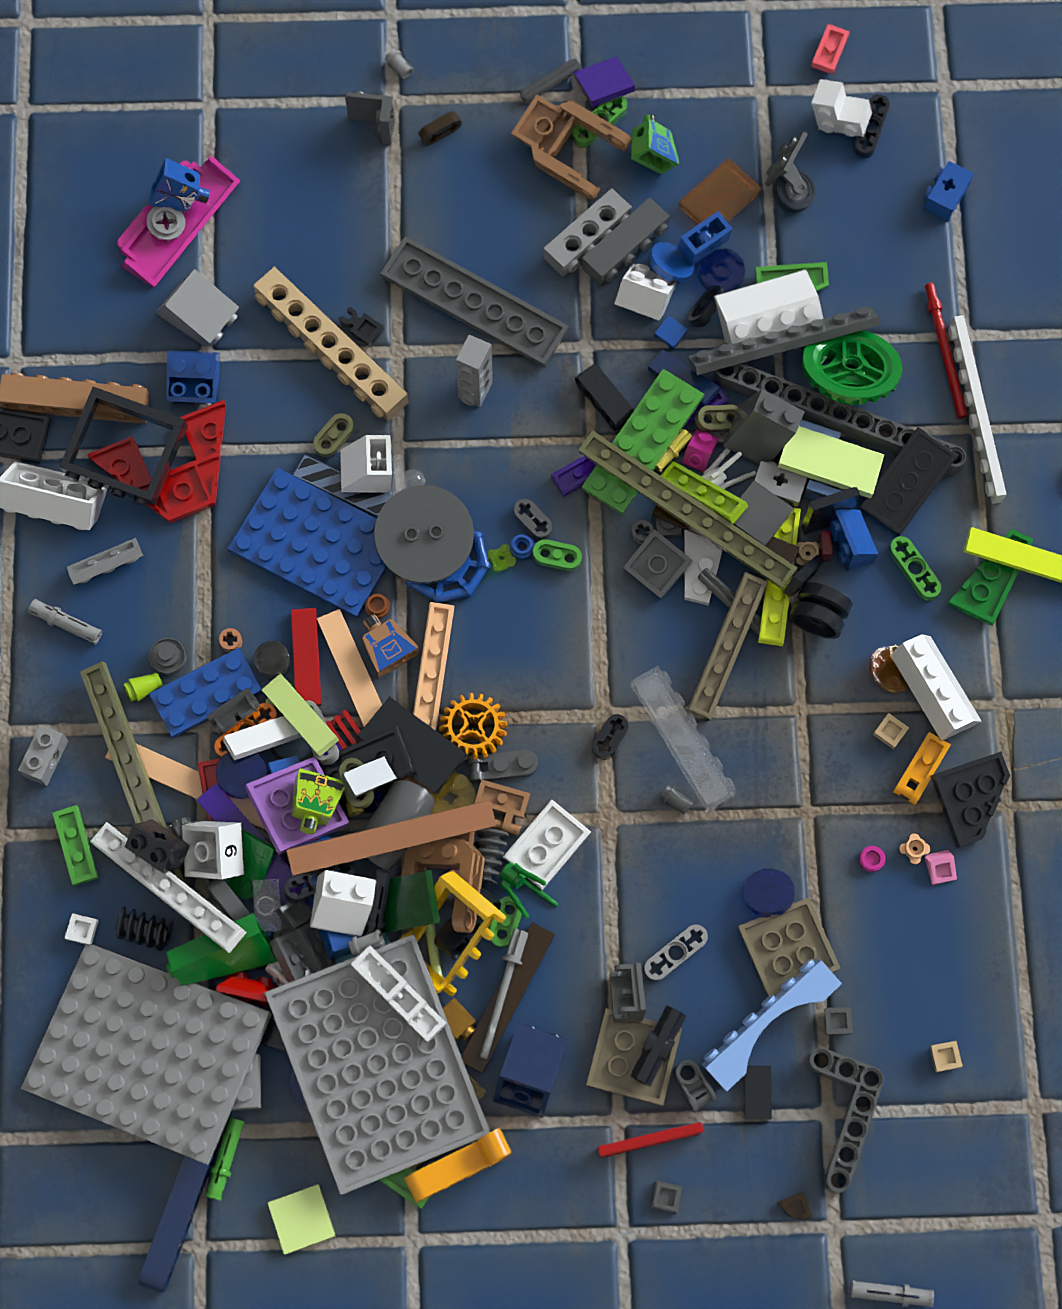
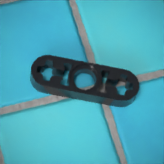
(873, 135)
(299, 880)

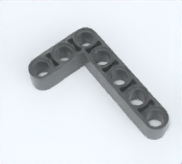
(852, 1114)

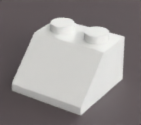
(342, 903)

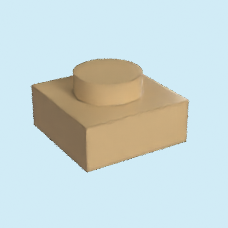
(891, 731)
(945, 1056)

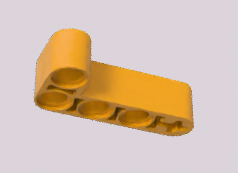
(458, 1166)

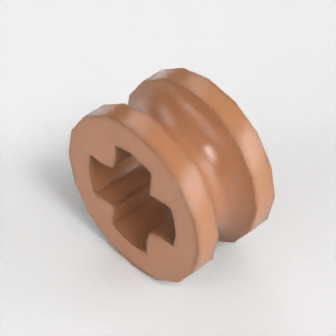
(224, 635)

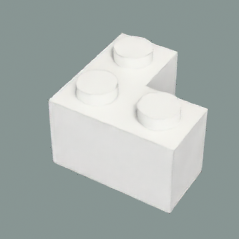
(839, 112)

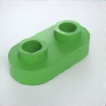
(558, 552)
(511, 922)

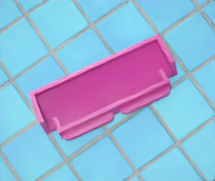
(152, 257)

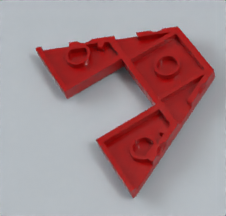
(187, 487)

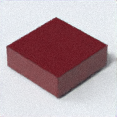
(825, 544)

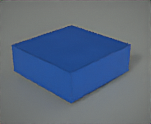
(670, 332)

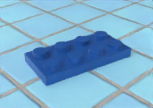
(197, 694)

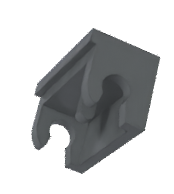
(627, 993)

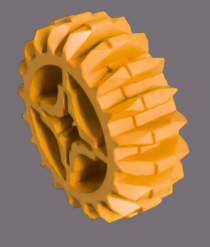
(481, 719)

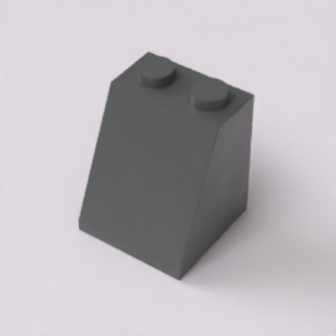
(762, 427)

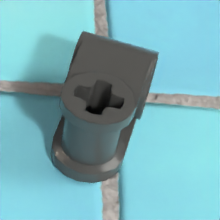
(694, 1087)

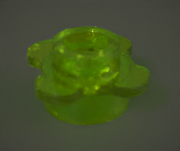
(499, 565)

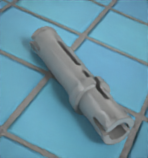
(56, 617)
(924, 1298)

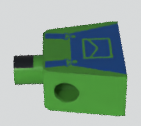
(654, 146)

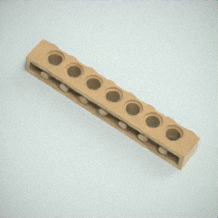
(276, 284)

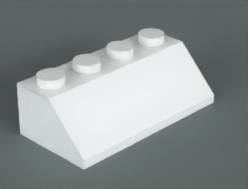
(768, 307)
(50, 496)
(935, 686)

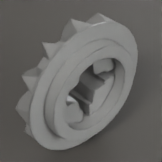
(175, 228)

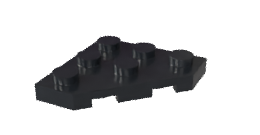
(971, 796)

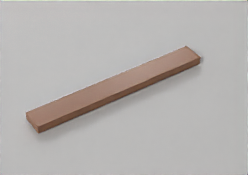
(391, 837)

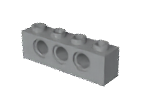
(565, 261)
(474, 371)

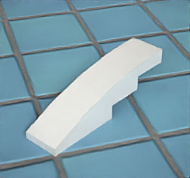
(398, 994)

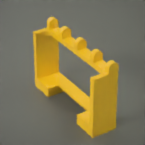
(488, 912)

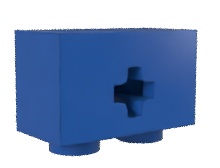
(956, 181)
(704, 238)

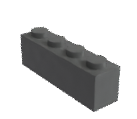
(625, 242)

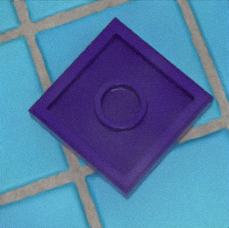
(604, 81)

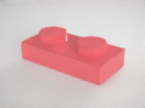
(830, 49)

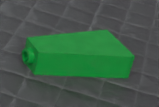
(205, 959)

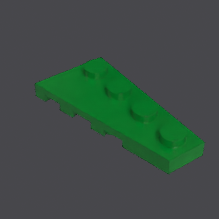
(988, 587)

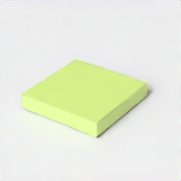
(301, 1219)

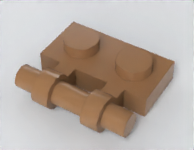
(505, 801)

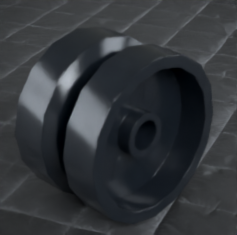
(820, 610)

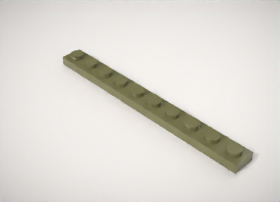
(687, 510)
(123, 748)

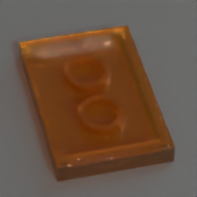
(724, 190)

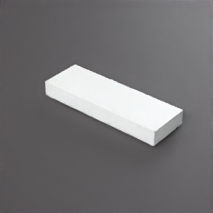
(260, 737)

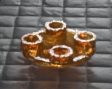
(885, 671)

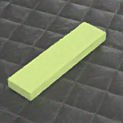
(300, 715)

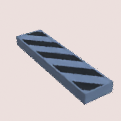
(329, 481)

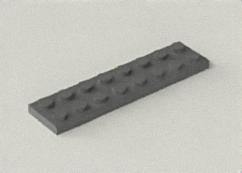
(474, 301)

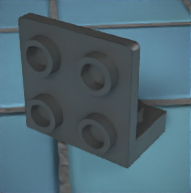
(373, 108)

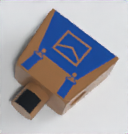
(387, 645)

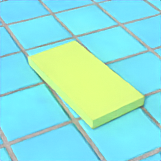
(831, 461)

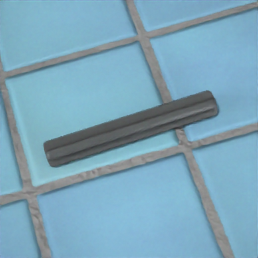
(724, 594)

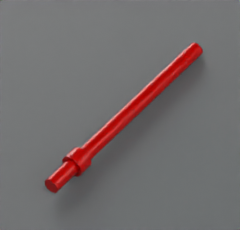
(935, 307)

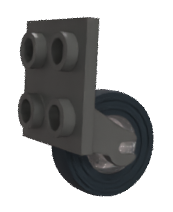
(791, 187)

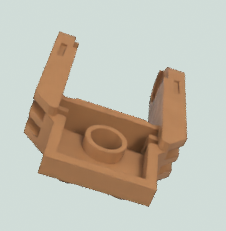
(548, 128)
(450, 853)

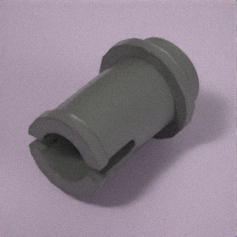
(676, 799)

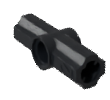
(658, 1046)

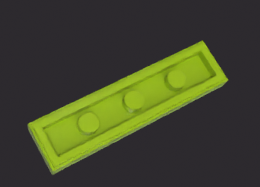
(710, 495)

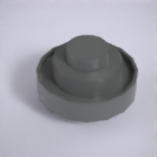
(167, 656)

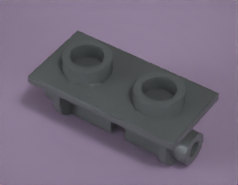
(233, 710)

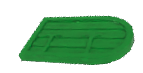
(256, 863)

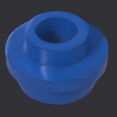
(521, 539)

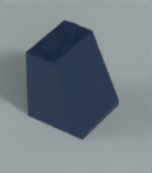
(530, 1070)

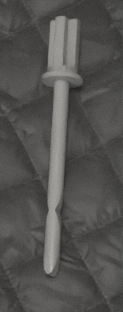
(513, 957)

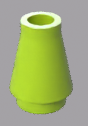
(141, 686)

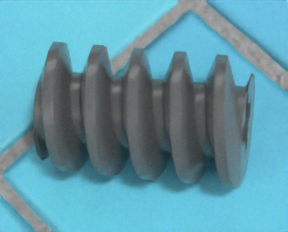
(488, 847)

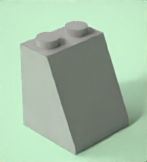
(198, 309)

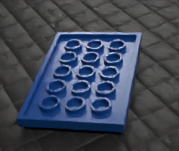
(312, 542)

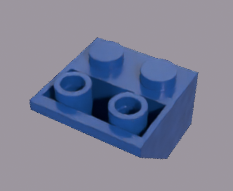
(192, 376)
(852, 539)

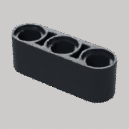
(604, 396)
(454, 942)

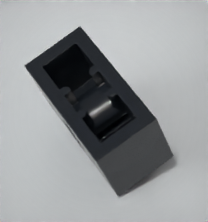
(157, 846)

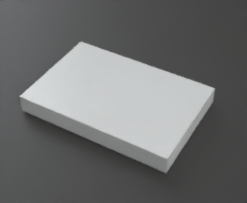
(547, 843)

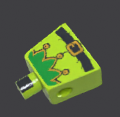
(315, 799)

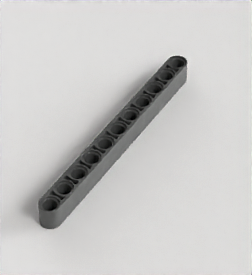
(829, 407)

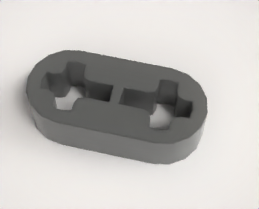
(536, 515)

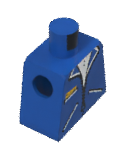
(177, 187)

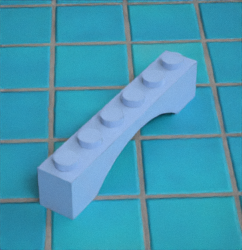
(730, 1061)

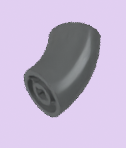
(401, 802)

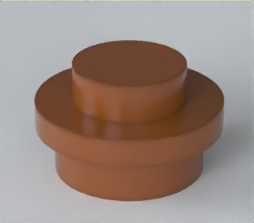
(377, 605)

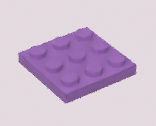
(273, 803)

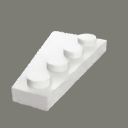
(704, 555)

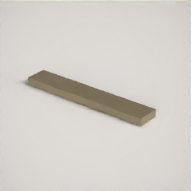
(727, 646)

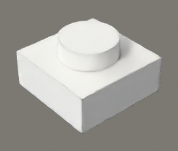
(81, 929)

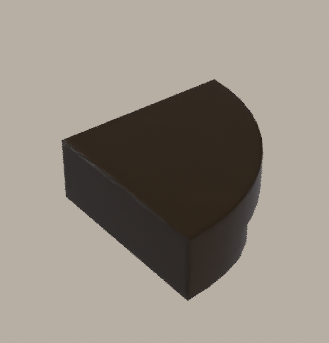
(796, 1207)

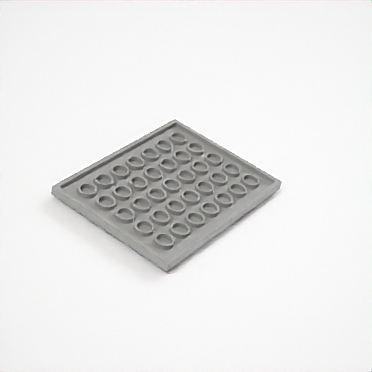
(147, 1052)
(369, 1077)

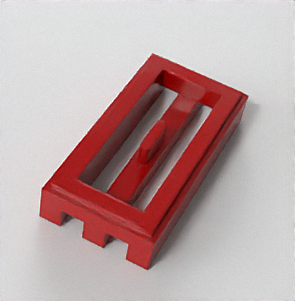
(338, 720)

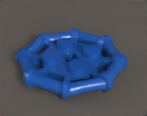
(466, 589)

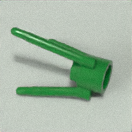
(514, 876)

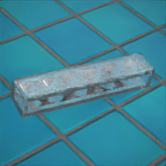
(683, 739)

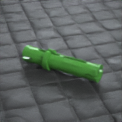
(224, 1159)

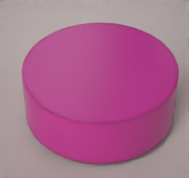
(871, 859)

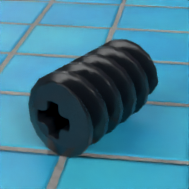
(143, 930)

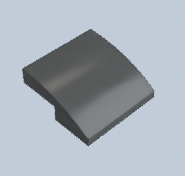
(301, 953)

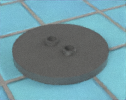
(424, 534)

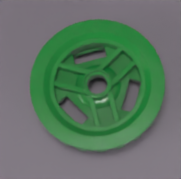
(876, 363)

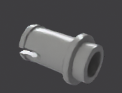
(399, 63)
(373, 939)

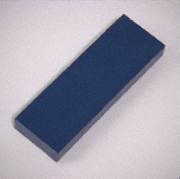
(685, 373)

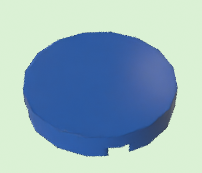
(670, 263)

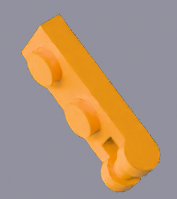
(922, 767)

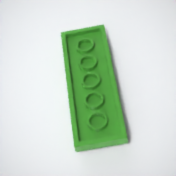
(646, 436)

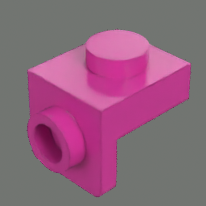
(700, 450)

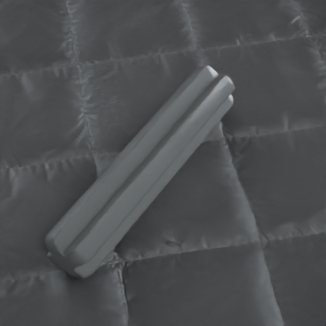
(550, 80)

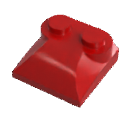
(246, 990)

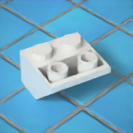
(645, 292)
(367, 465)

